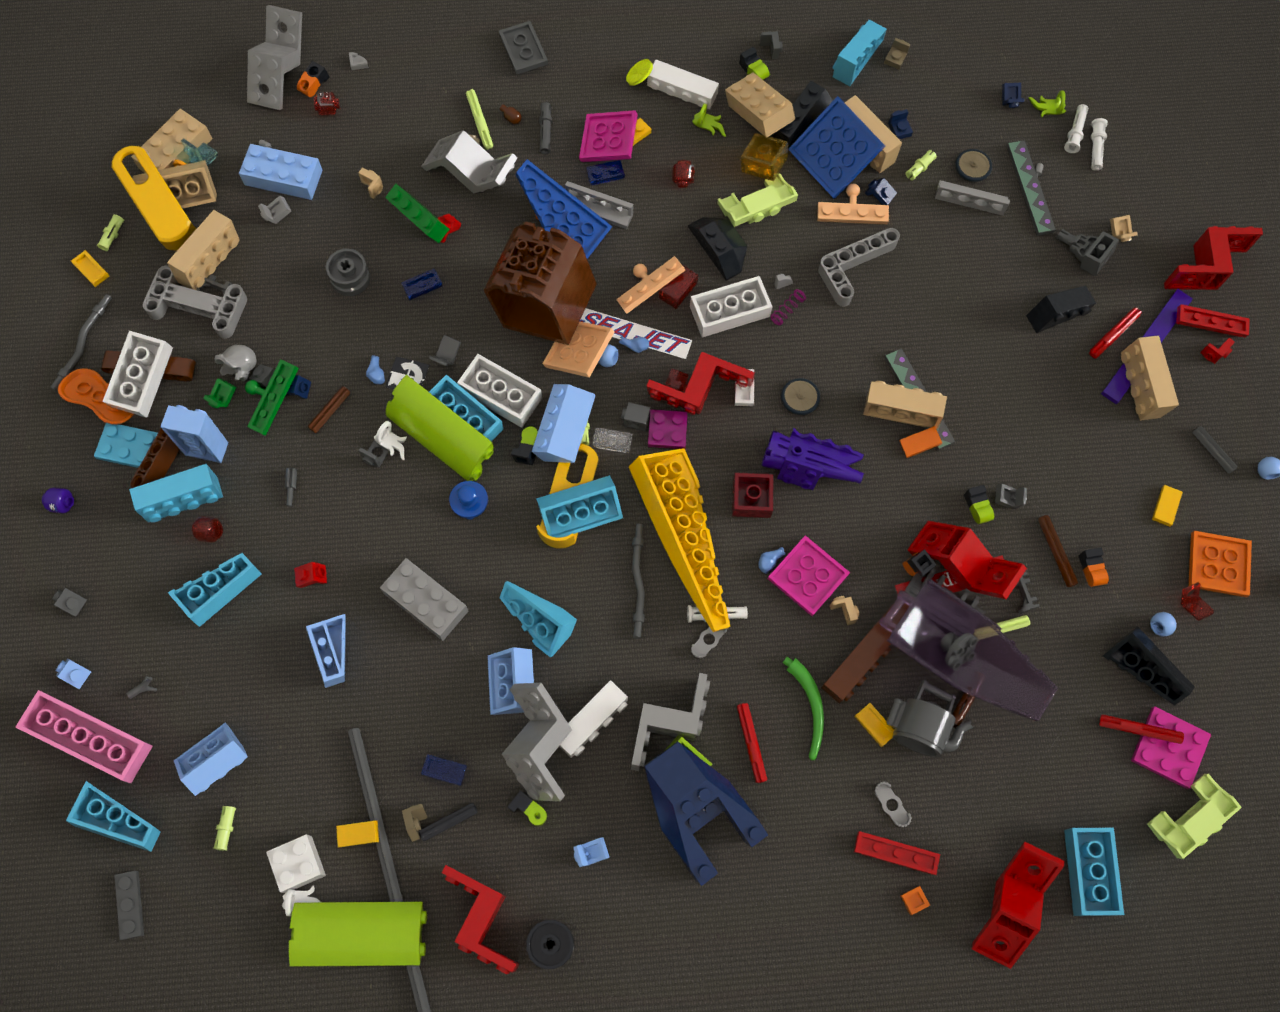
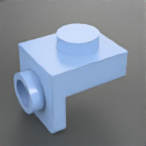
(72, 673)
(591, 852)

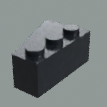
(1060, 308)

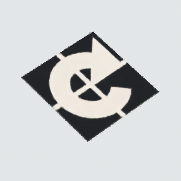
(403, 366)

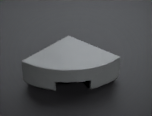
(357, 61)
(782, 281)

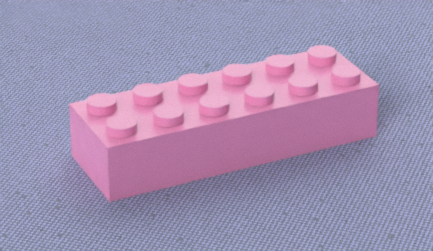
(84, 736)

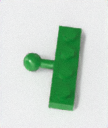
(271, 396)

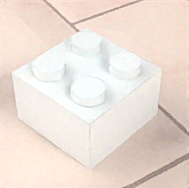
(295, 863)

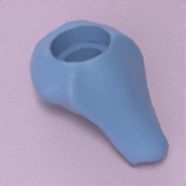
(637, 344)
(374, 372)
(768, 559)

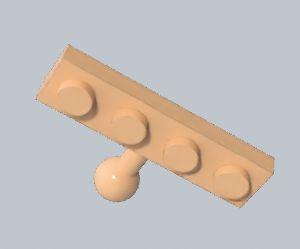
(851, 211)
(650, 283)

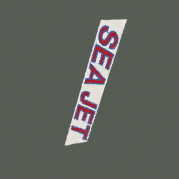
(657, 339)

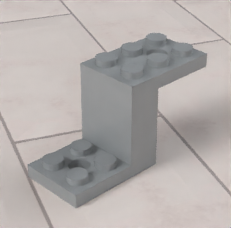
(274, 57)
(469, 162)
(670, 721)
(536, 742)

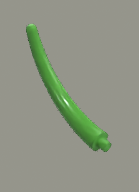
(811, 689)

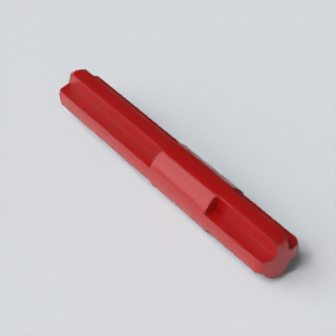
(1115, 332)
(1141, 729)
(752, 743)

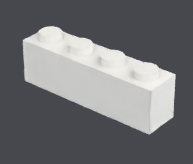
(682, 84)
(593, 717)

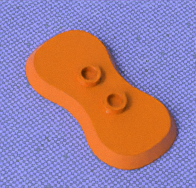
(88, 389)

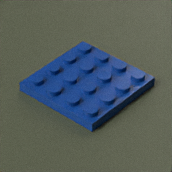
(836, 147)

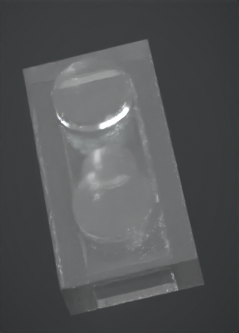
(612, 440)

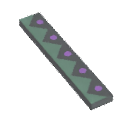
(1031, 188)
(908, 378)

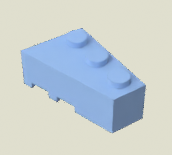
(329, 646)

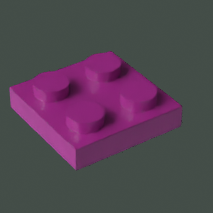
(667, 429)

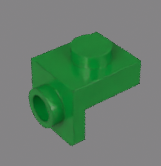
(220, 394)

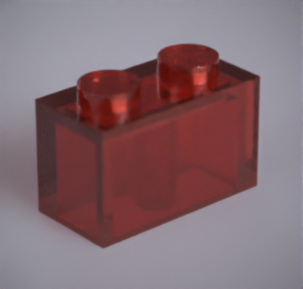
(678, 288)

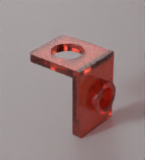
(1194, 604)

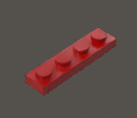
(1212, 321)
(897, 853)

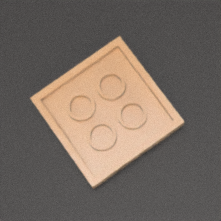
(582, 352)

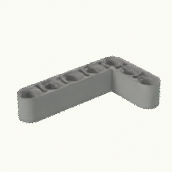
(852, 258)

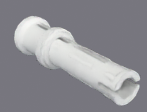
(1075, 135)
(1098, 138)
(740, 612)

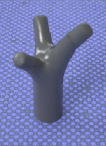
(142, 687)

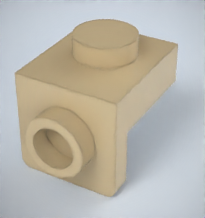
(372, 180)
(1122, 228)
(850, 611)

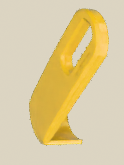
(154, 200)
(560, 483)

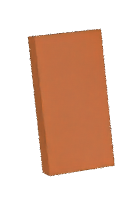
(920, 442)

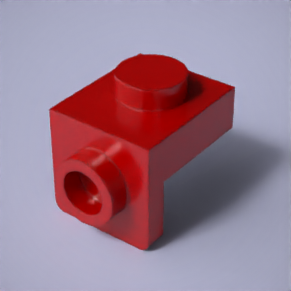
(451, 223)
(1213, 354)
(310, 574)

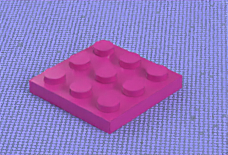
(608, 136)
(808, 575)
(1169, 759)

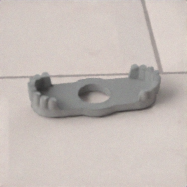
(700, 648)
(899, 816)

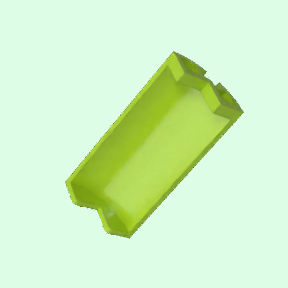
(439, 429)
(357, 934)

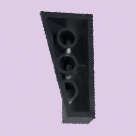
(806, 110)
(1149, 665)

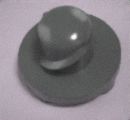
(958, 649)

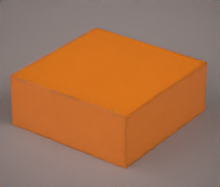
(915, 900)

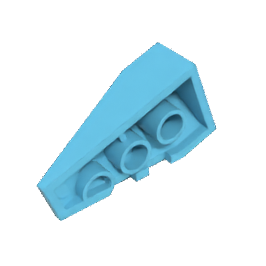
(542, 619)

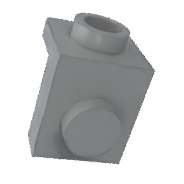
(275, 210)

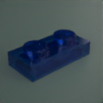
(605, 172)
(421, 284)
(444, 770)

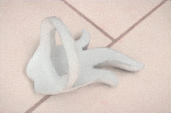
(389, 440)
(293, 896)

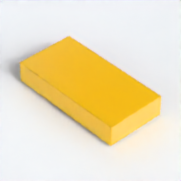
(90, 268)
(1167, 505)
(875, 724)
(357, 833)

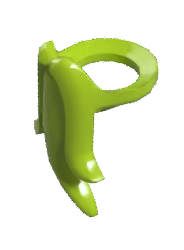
(1050, 106)
(708, 121)

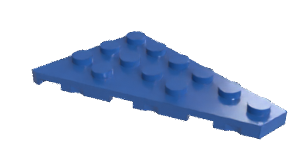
(560, 209)

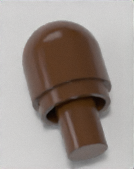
(511, 114)

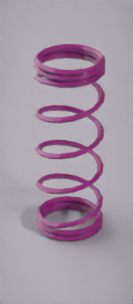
(777, 316)

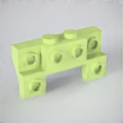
(760, 203)
(1199, 821)

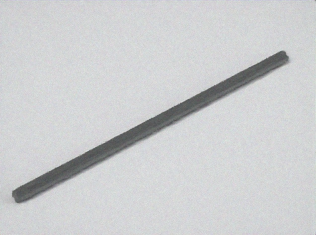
(384, 854)

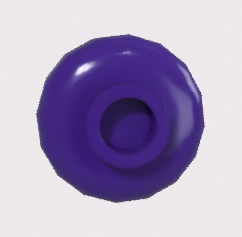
(57, 500)

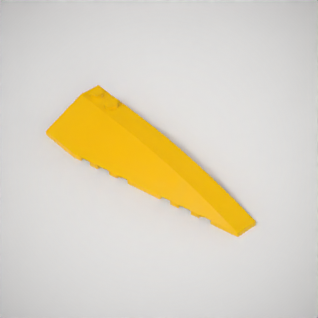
(676, 510)

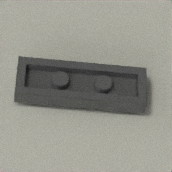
(129, 905)

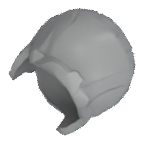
(237, 361)

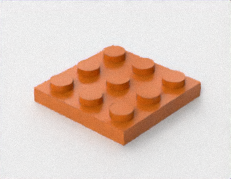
(1220, 563)

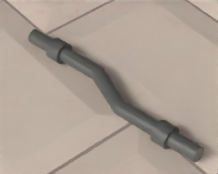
(97, 311)
(638, 617)

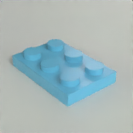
(124, 444)

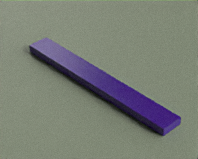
(1160, 327)

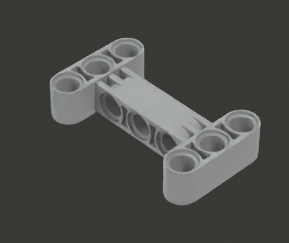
(195, 302)

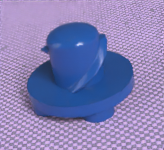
(468, 499)

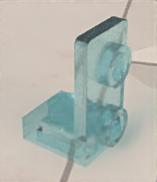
(199, 154)

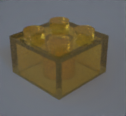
(764, 157)

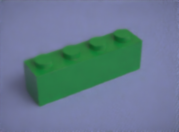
(417, 213)

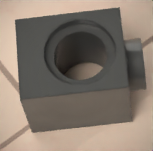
(636, 416)

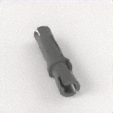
(545, 122)

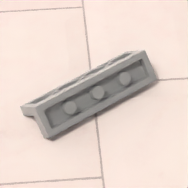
(972, 197)
(610, 212)

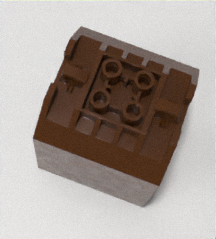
(541, 283)

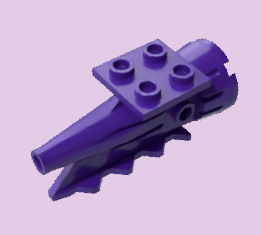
(806, 459)

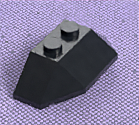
(721, 244)

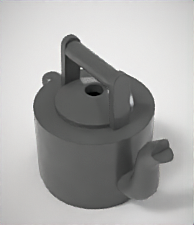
(925, 725)

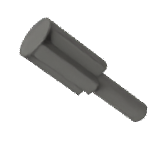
(290, 484)

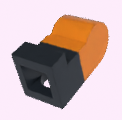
(312, 79)
(919, 563)
(1094, 567)

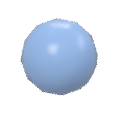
(609, 356)
(1269, 468)
(1163, 624)

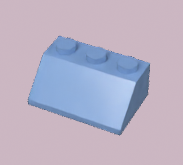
(505, 670)
(210, 759)

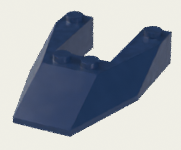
(687, 798)

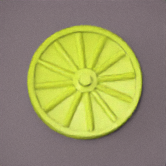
(639, 72)

